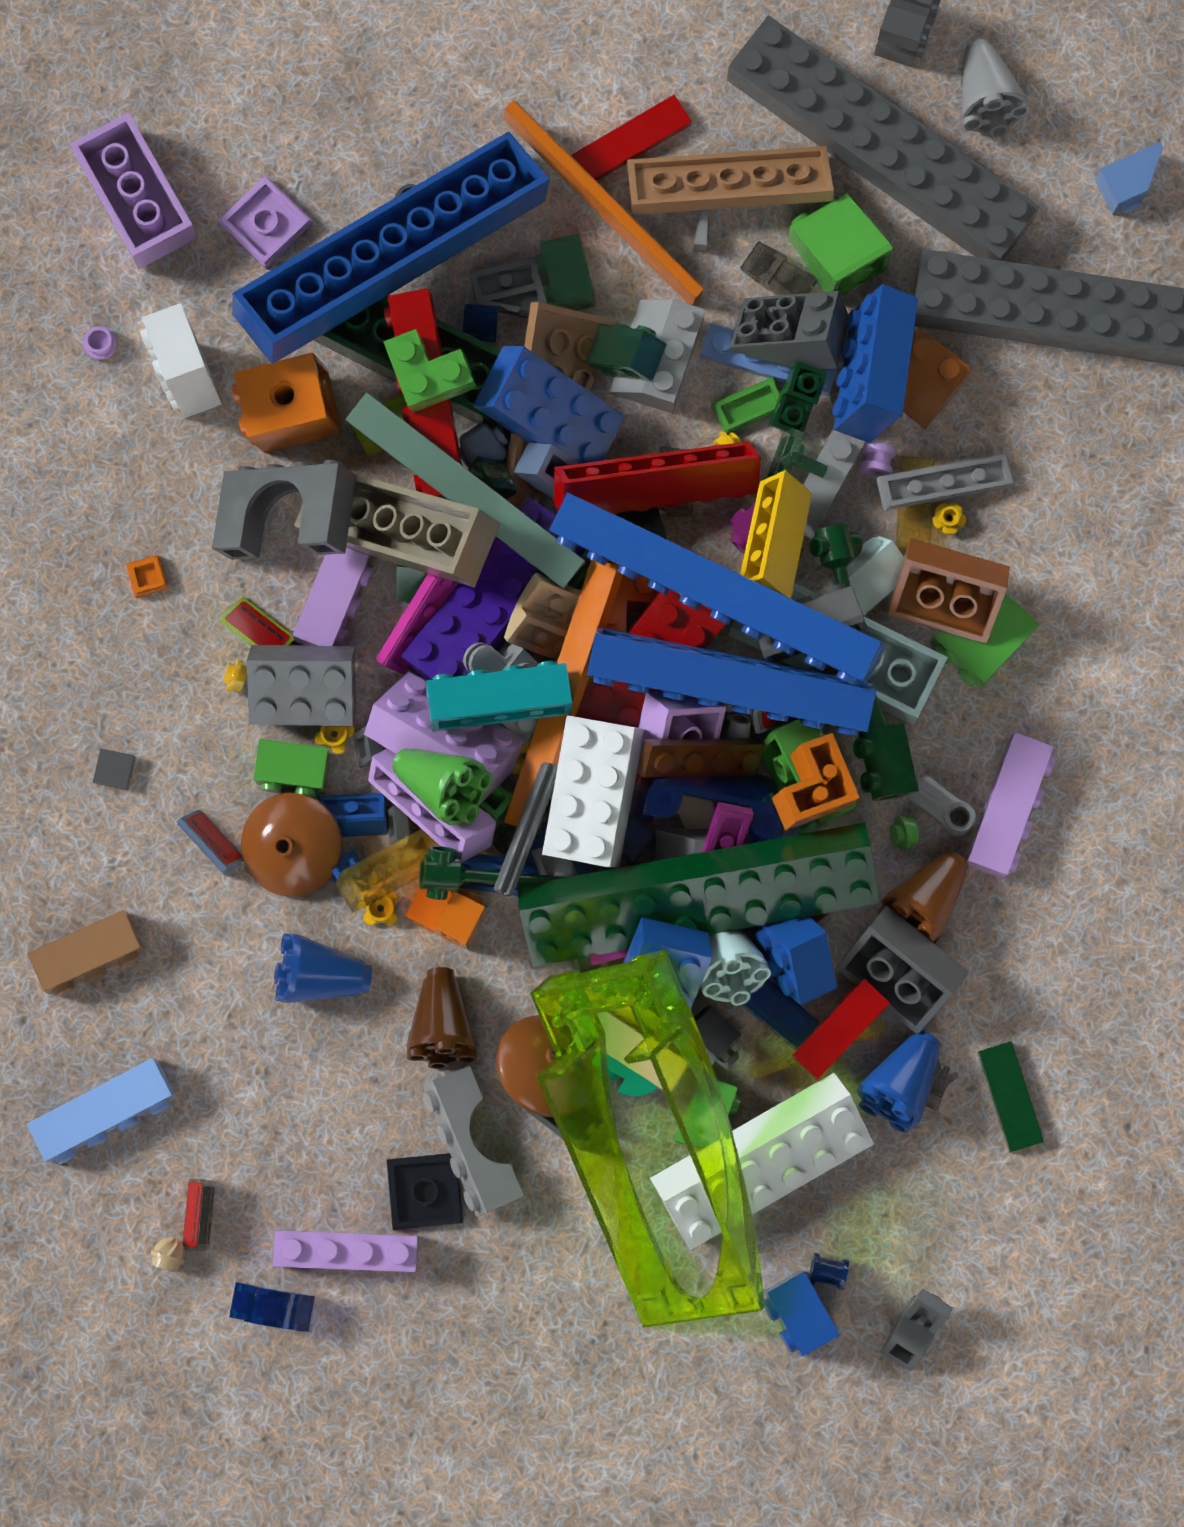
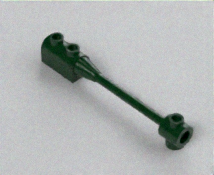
(884, 746)
(445, 873)

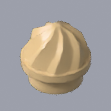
(168, 1254)

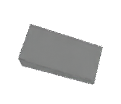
(700, 242)

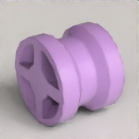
(877, 459)

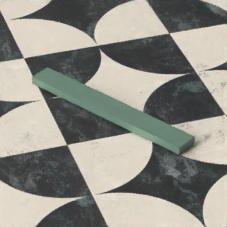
(463, 487)

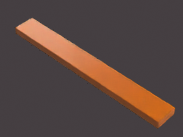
(602, 203)
(590, 612)

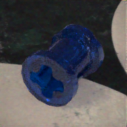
(828, 1271)

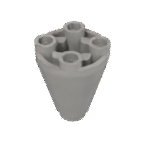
(990, 92)

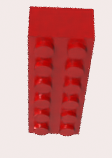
(661, 620)

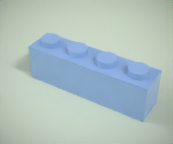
(101, 1111)

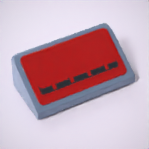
(211, 841)

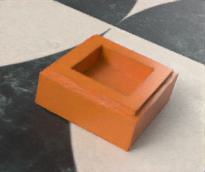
(147, 576)

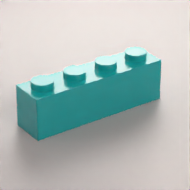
(498, 696)

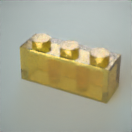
(384, 871)

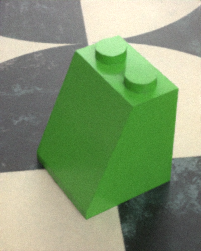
(840, 245)

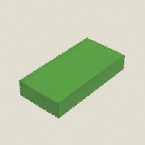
(747, 406)

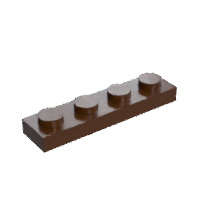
(700, 757)

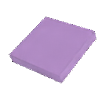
(265, 222)

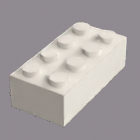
(179, 361)
(593, 791)

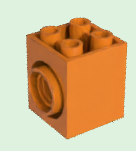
(286, 403)

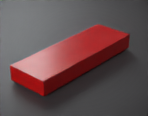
(840, 1029)

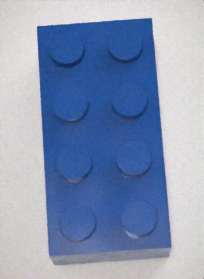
(875, 363)
(547, 406)

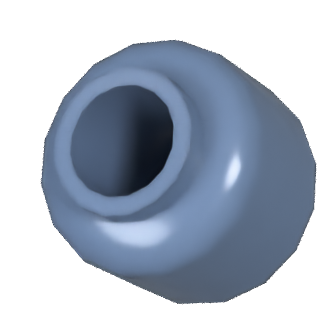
(482, 442)

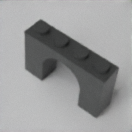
(252, 492)

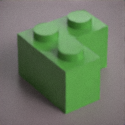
(427, 380)

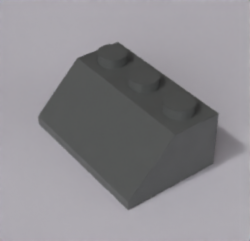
(838, 604)

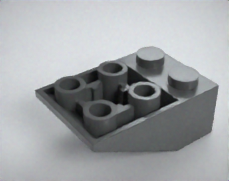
(793, 329)

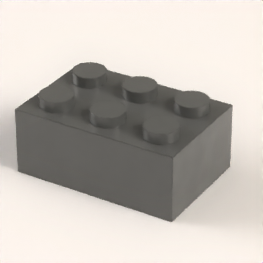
(301, 685)
(903, 969)

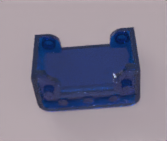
(664, 795)

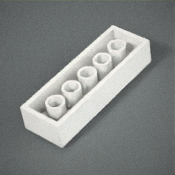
(775, 1153)

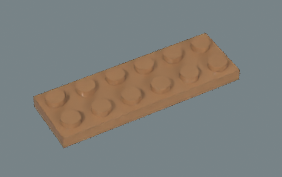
(730, 180)

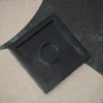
(423, 1192)

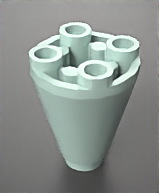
(735, 968)

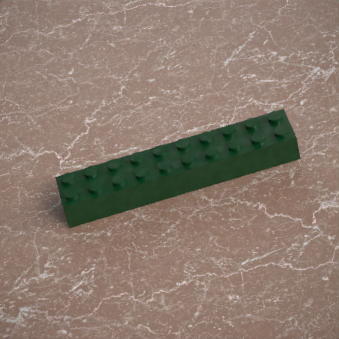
(700, 892)

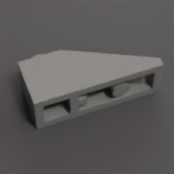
(840, 455)

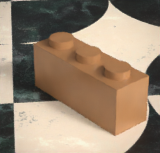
(86, 953)

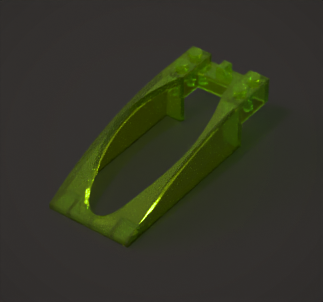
(583, 1110)

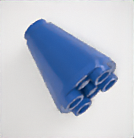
(317, 972)
(902, 1082)

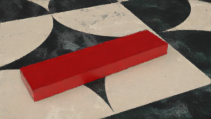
(633, 138)

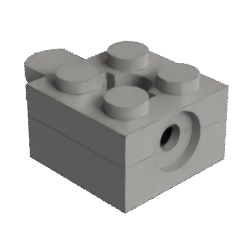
(485, 657)

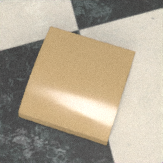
(542, 616)

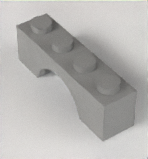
(486, 1182)

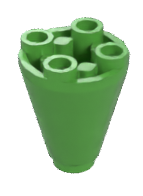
(444, 783)

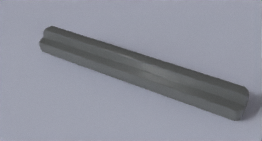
(526, 829)

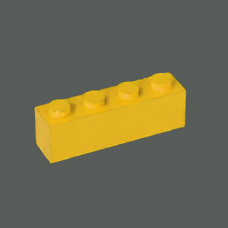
(777, 533)

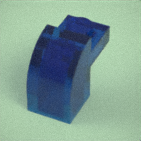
(272, 1307)

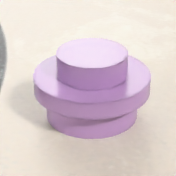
(99, 343)

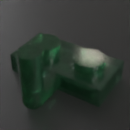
(790, 453)

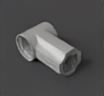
(939, 805)

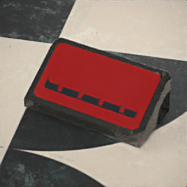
(198, 1214)

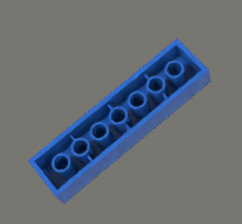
(730, 680)

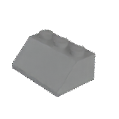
(677, 326)

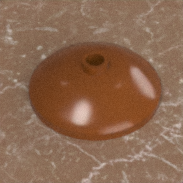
(312, 840)
(519, 1058)

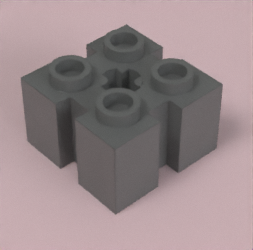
(906, 30)

